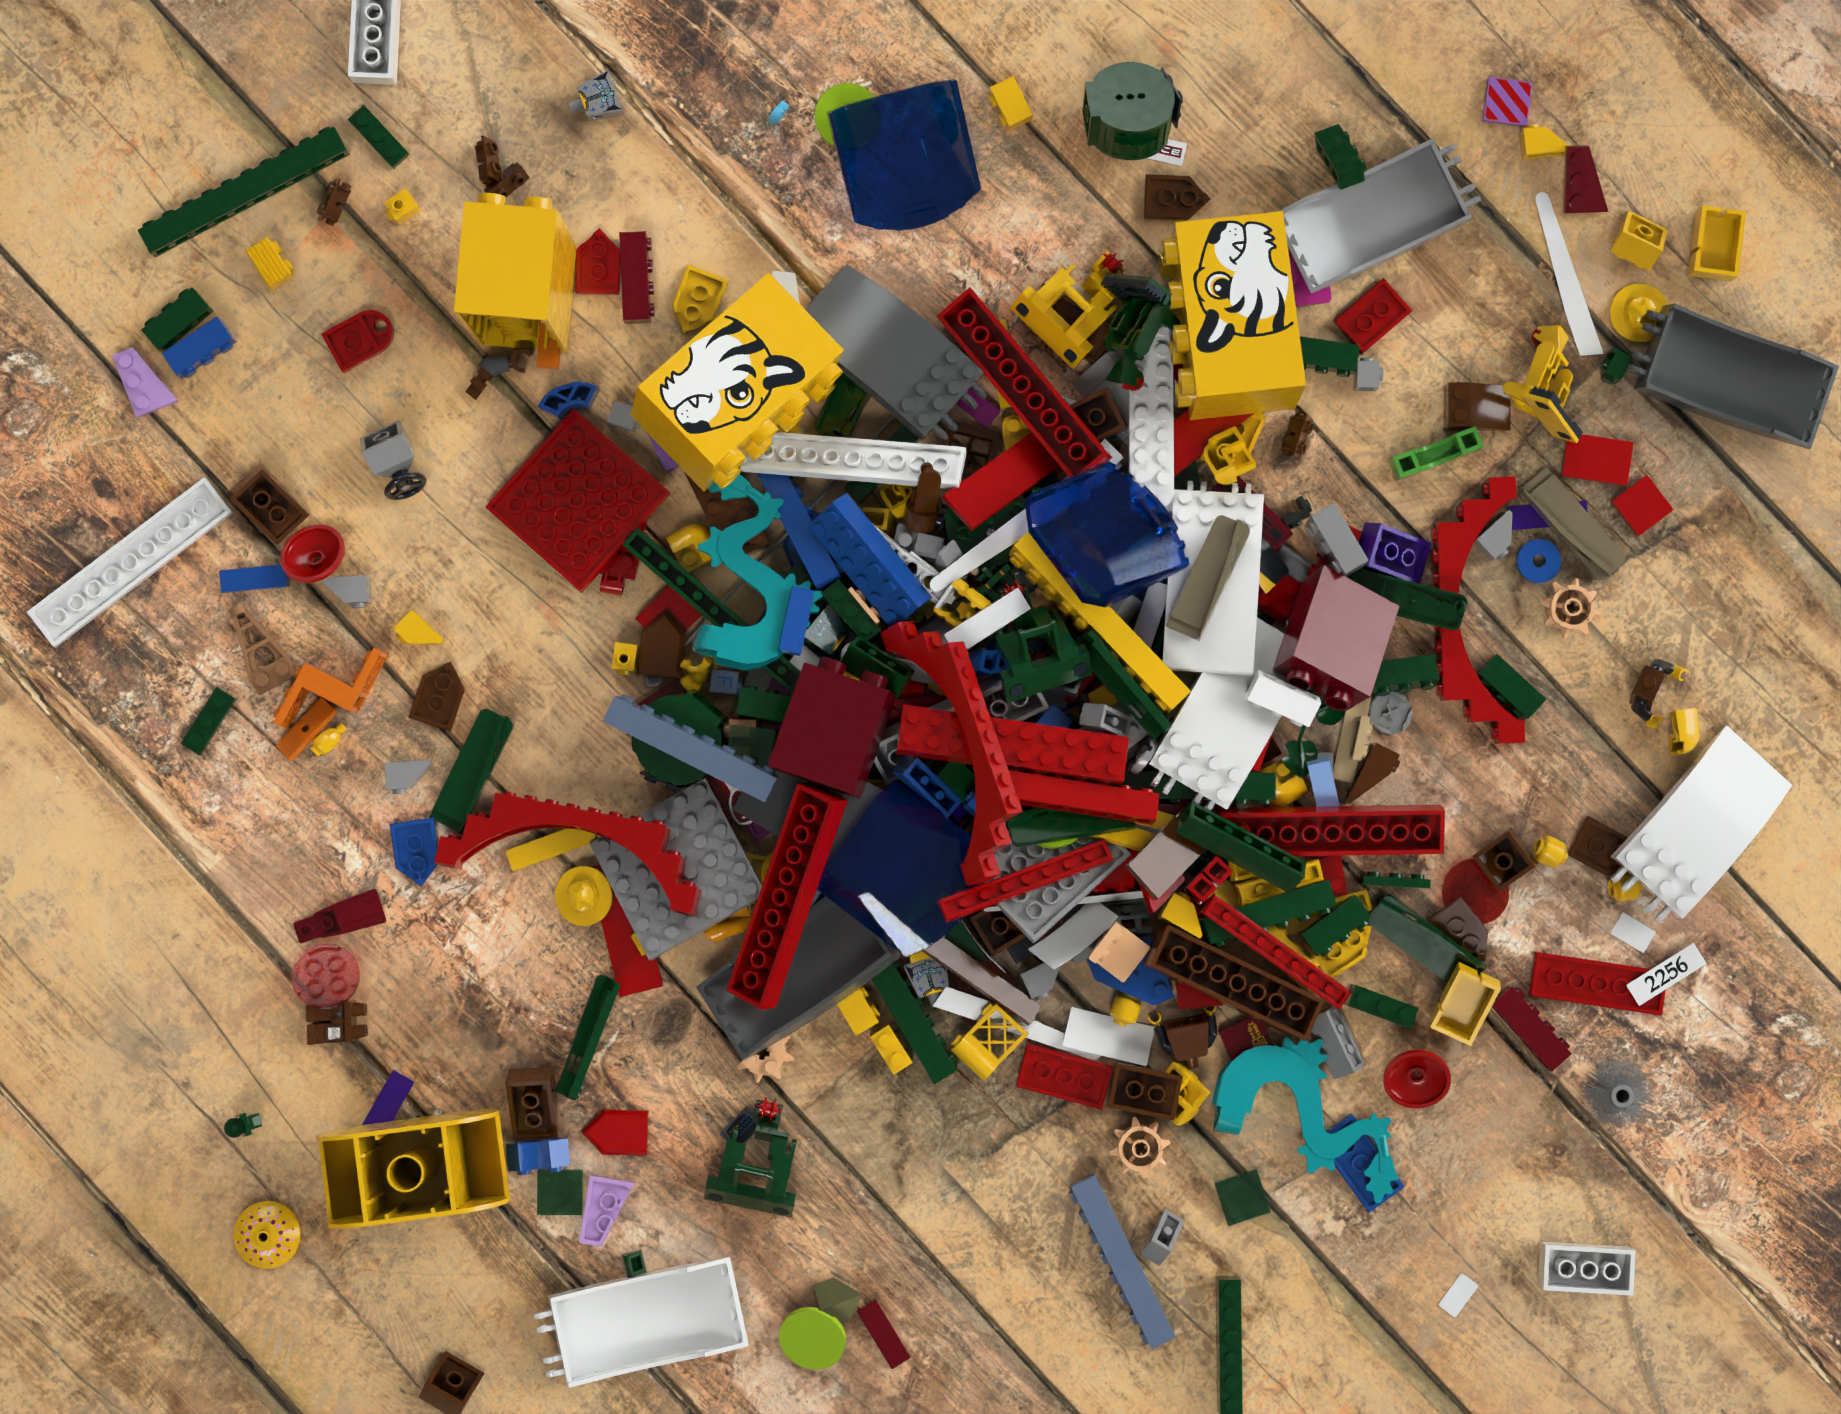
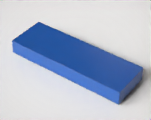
(253, 579)
(796, 620)

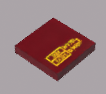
(1244, 1036)

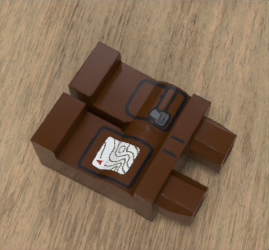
(342, 1026)

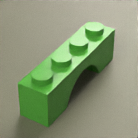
(1436, 453)

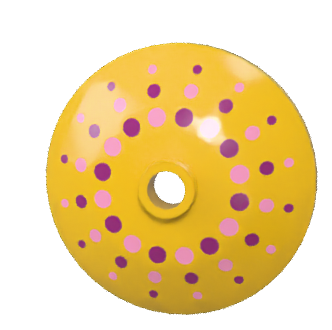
(281, 1230)

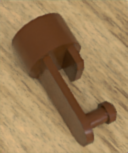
(922, 506)

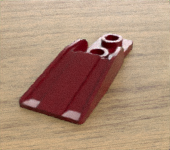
(342, 917)

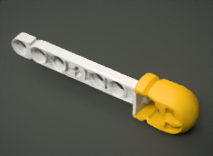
(946, 595)

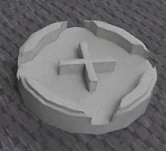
(1390, 713)
(1143, 755)

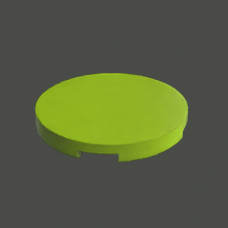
(833, 98)
(812, 1338)

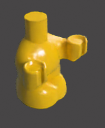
(696, 674)

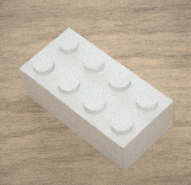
(374, 41)
(1586, 1268)

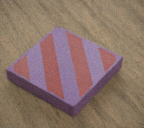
(1507, 102)

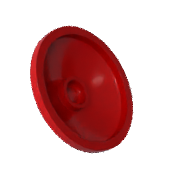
(312, 553)
(1417, 1088)

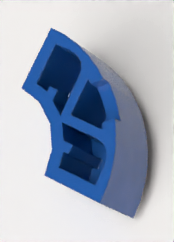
(568, 396)
(987, 661)
(533, 1155)

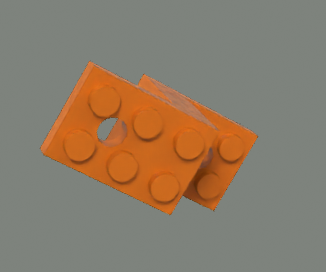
(329, 687)

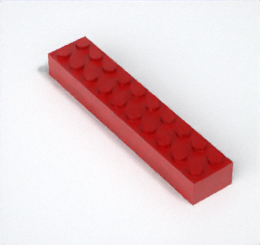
(1023, 384)
(1024, 745)
(1346, 828)
(786, 895)

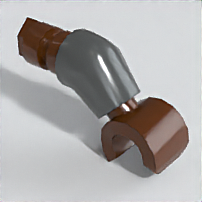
(493, 366)

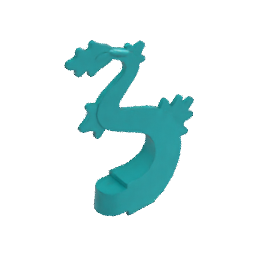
(756, 644)
(1299, 1071)

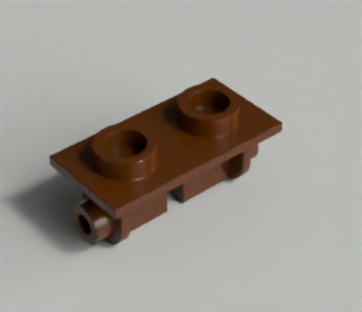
(488, 153)
(513, 176)
(336, 193)
(1301, 427)

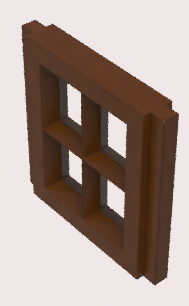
(978, 433)

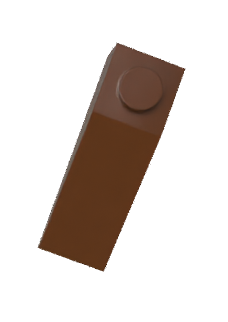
(1375, 767)

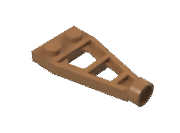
(271, 675)

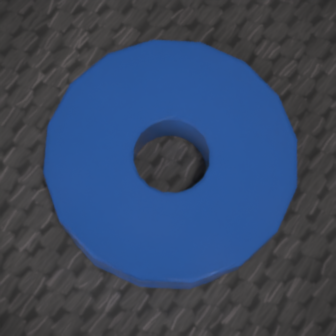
(1551, 558)

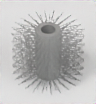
(1626, 1096)

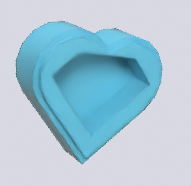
(778, 113)

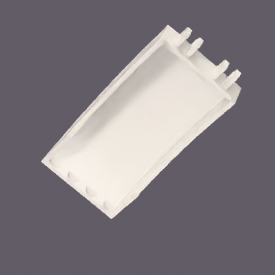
(1231, 632)
(1218, 730)
(1701, 825)
(644, 1321)

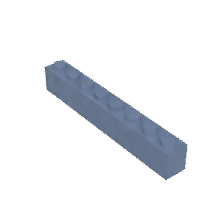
(691, 748)
(1122, 1260)

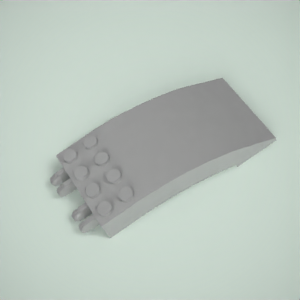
(1377, 220)

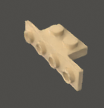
(1352, 741)

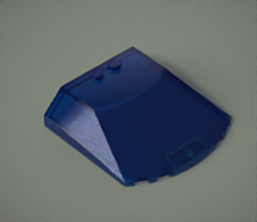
(905, 156)
(1105, 534)
(897, 869)

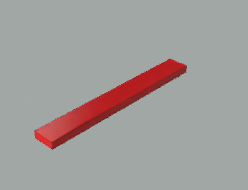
(1024, 880)
(1275, 951)

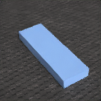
(1322, 782)

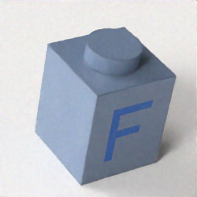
(725, 682)

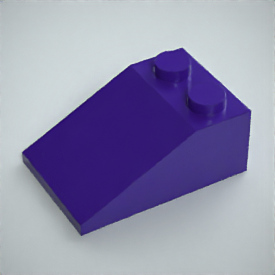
(1393, 552)

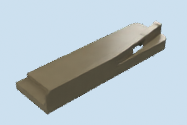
(1573, 524)
(1208, 577)

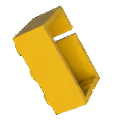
(1716, 243)
(1464, 1004)

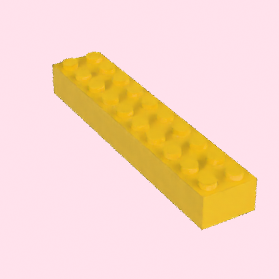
(1132, 653)

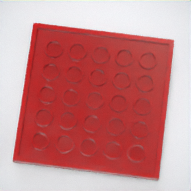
(577, 500)

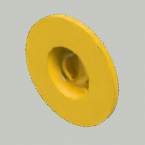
(1630, 309)
(583, 895)

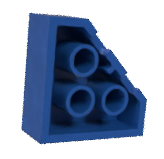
(1141, 983)

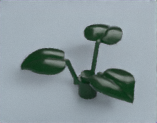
(1297, 750)

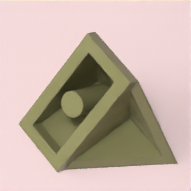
(837, 1299)

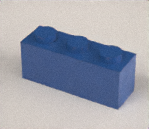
(199, 348)
(926, 785)

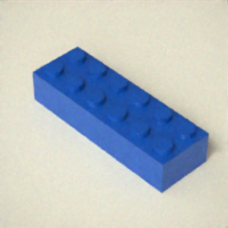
(869, 561)

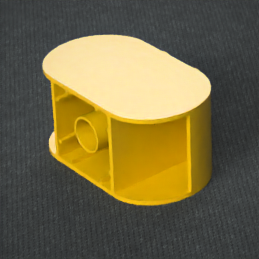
(413, 1169)

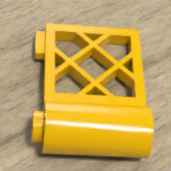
(975, 1053)

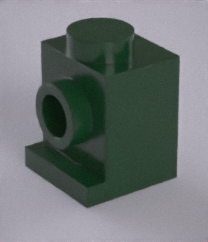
(1615, 366)

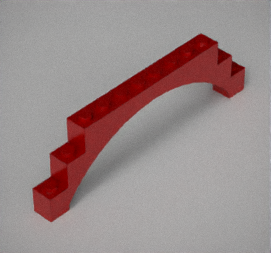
(1451, 548)
(995, 792)
(516, 815)

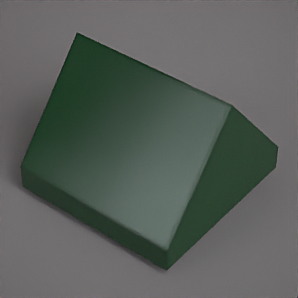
(634, 1263)

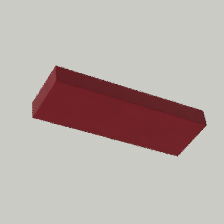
(883, 1334)

